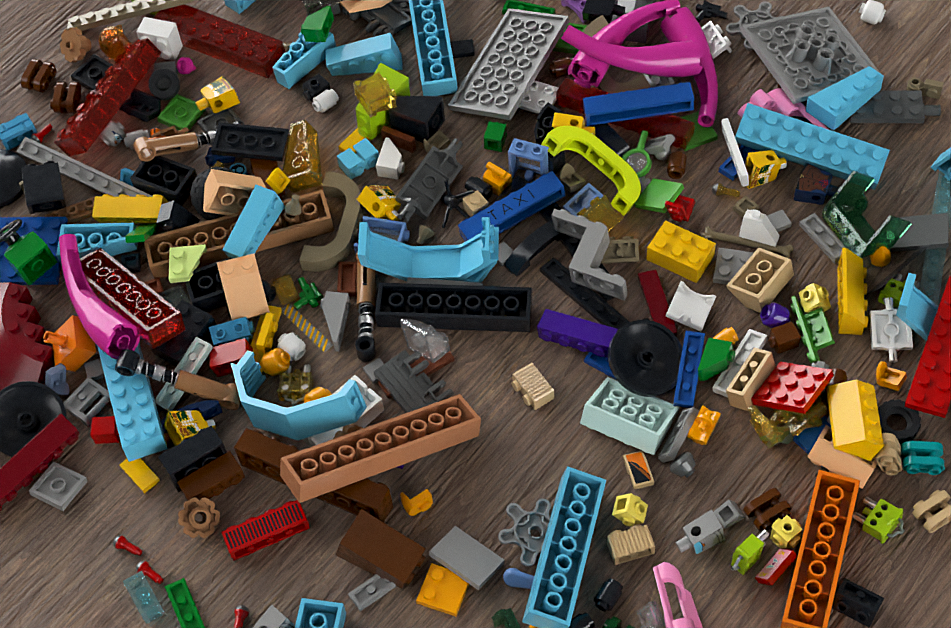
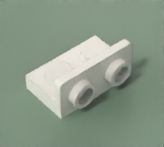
(715, 40)

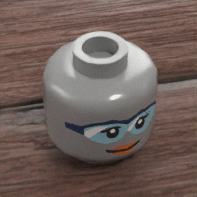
(113, 133)

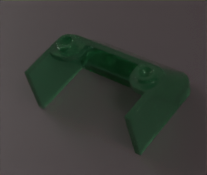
(845, 218)

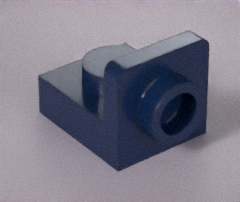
(212, 159)

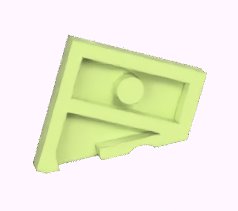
(184, 261)

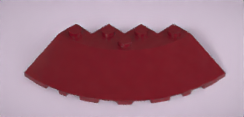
(22, 345)

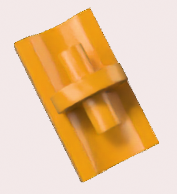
(703, 425)

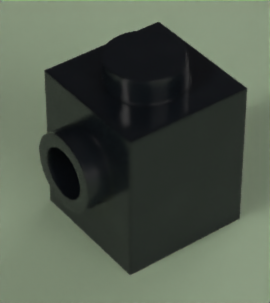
(314, 87)

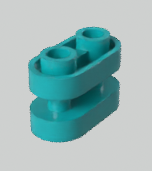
(922, 457)

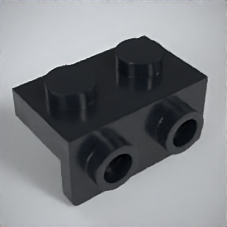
(142, 106)

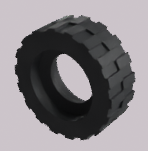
(910, 415)

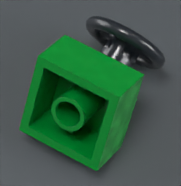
(26, 254)

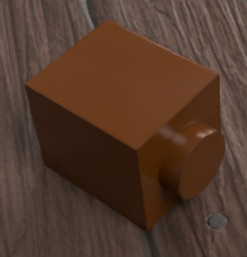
(784, 337)

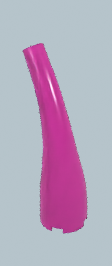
(685, 27)
(662, 60)
(591, 71)
(101, 322)

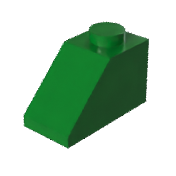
(318, 25)
(715, 358)

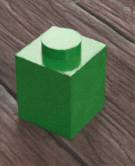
(495, 136)

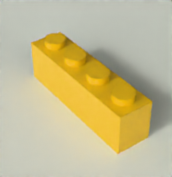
(127, 209)

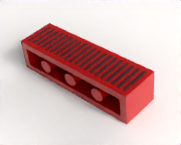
(265, 529)

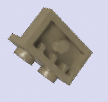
(622, 251)

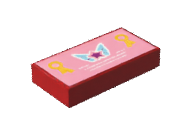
(776, 566)

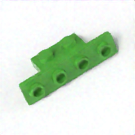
(814, 328)

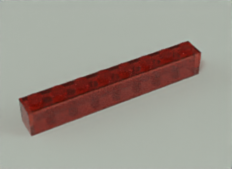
(572, 95)

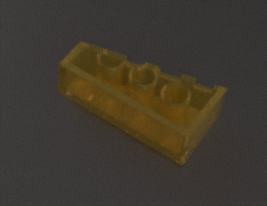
(302, 157)

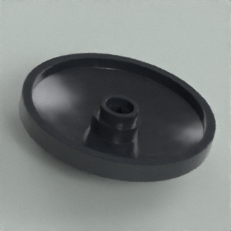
(10, 177)
(645, 358)
(25, 412)

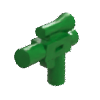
(308, 294)

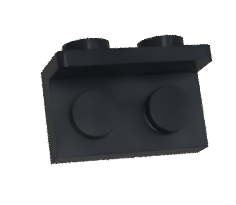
(857, 602)

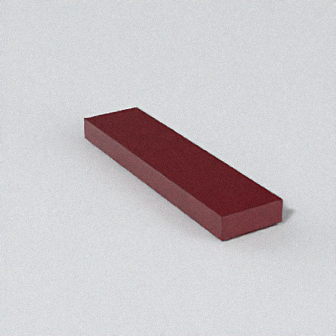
(656, 299)

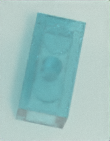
(143, 597)

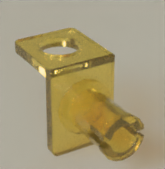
(285, 289)

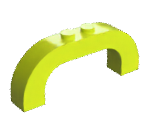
(601, 157)

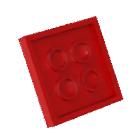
(792, 387)

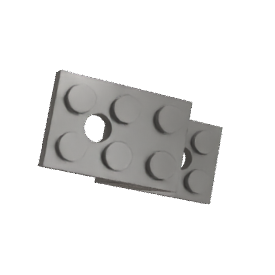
(586, 261)

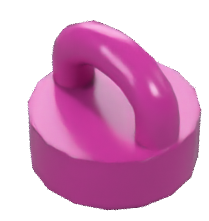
(185, 65)

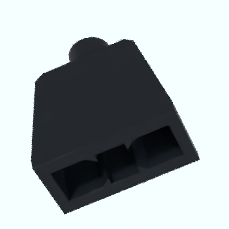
(607, 8)

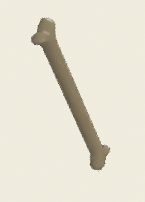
(710, 234)

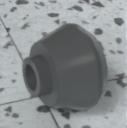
(683, 465)

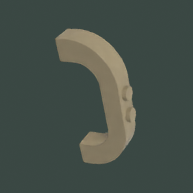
(607, 83)
(328, 256)

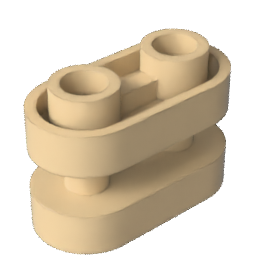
(889, 456)
(924, 509)

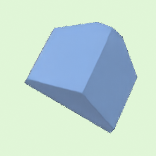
(582, 199)

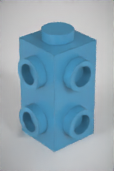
(232, 331)

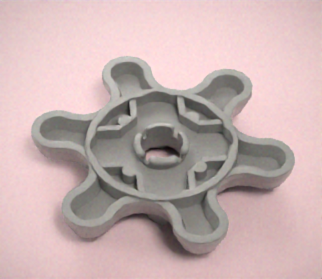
(747, 17)
(520, 532)

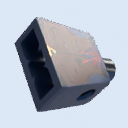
(814, 185)

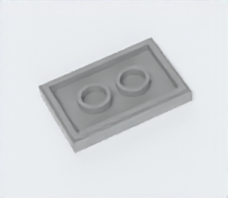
(466, 557)

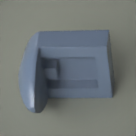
(56, 379)

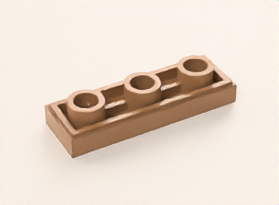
(76, 211)

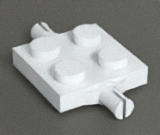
(889, 331)

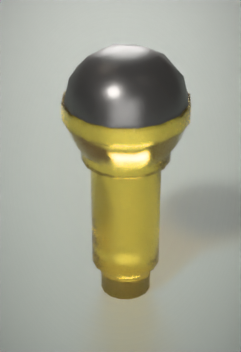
(719, 189)

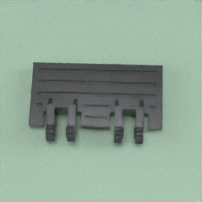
(382, 19)
(405, 387)

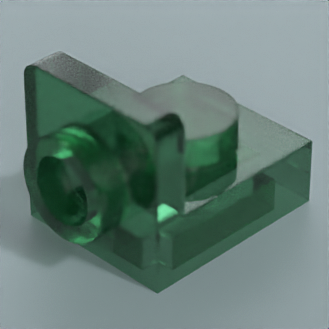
(506, 618)

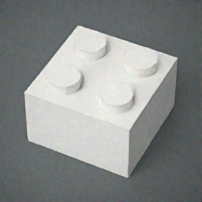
(162, 35)

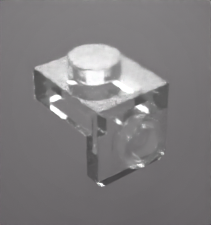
(650, 616)

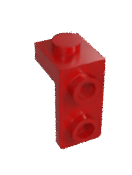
(681, 208)

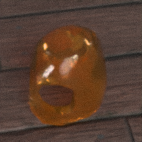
(112, 41)

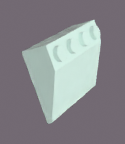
(628, 416)

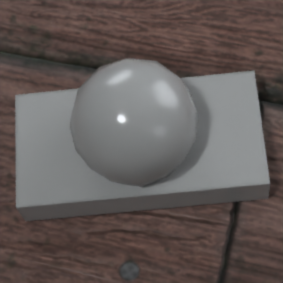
(659, 146)

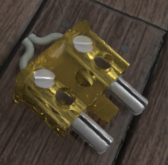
(295, 385)

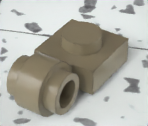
(929, 88)

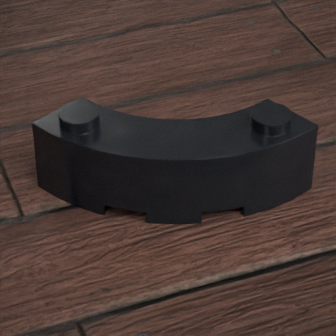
(542, 127)

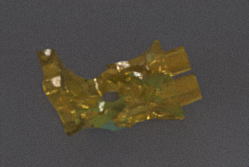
(795, 423)

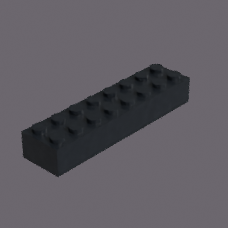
(455, 306)

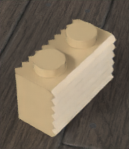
(533, 386)
(630, 544)

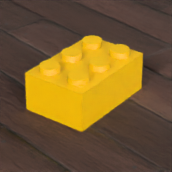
(681, 251)

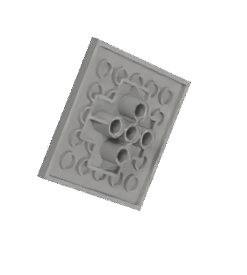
(806, 51)

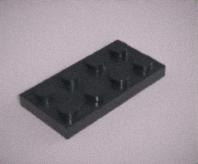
(250, 141)

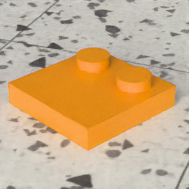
(442, 590)

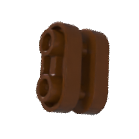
(38, 75)
(66, 97)
(765, 520)

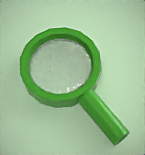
(638, 157)

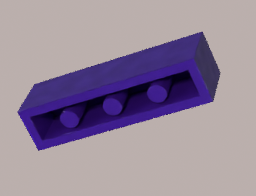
(575, 332)

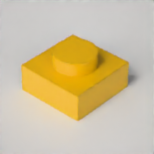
(278, 180)

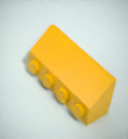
(851, 294)
(855, 418)

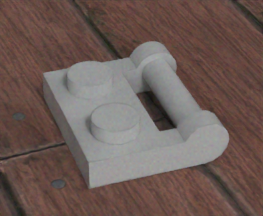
(84, 397)

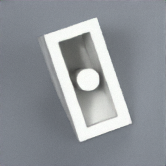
(389, 161)
(758, 228)

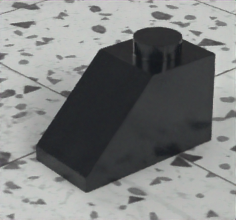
(174, 216)

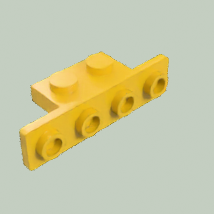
(264, 333)

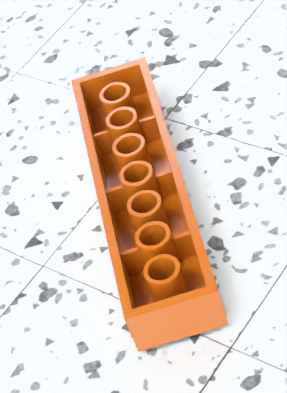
(821, 552)

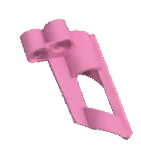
(779, 102)
(668, 573)

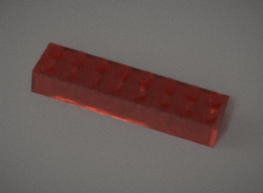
(224, 39)
(107, 97)
(132, 298)

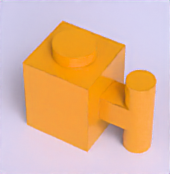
(497, 178)

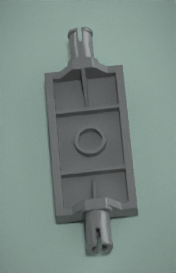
(895, 108)
(427, 182)

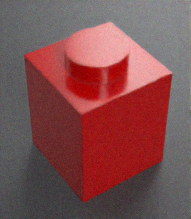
(104, 430)

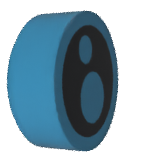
(239, 168)

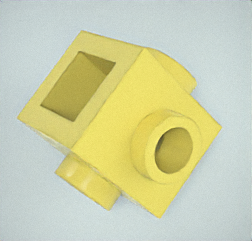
(814, 297)
(630, 509)
(786, 532)

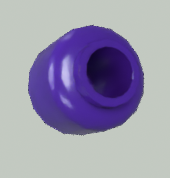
(774, 315)

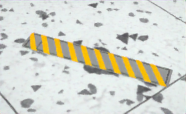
(307, 328)

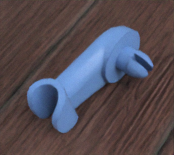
(518, 579)

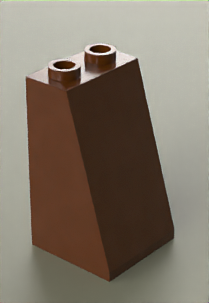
(380, 550)

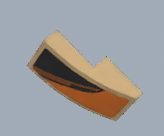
(638, 469)

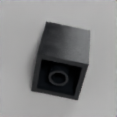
(417, 116)
(43, 187)

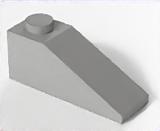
(336, 310)

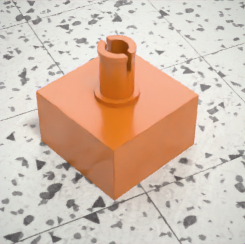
(71, 344)

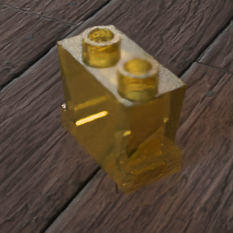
(375, 94)
(601, 211)

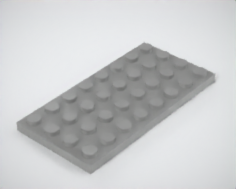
(509, 64)

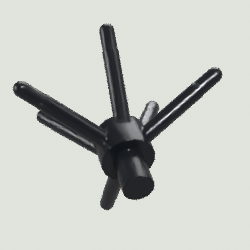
(453, 201)

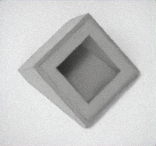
(729, 514)

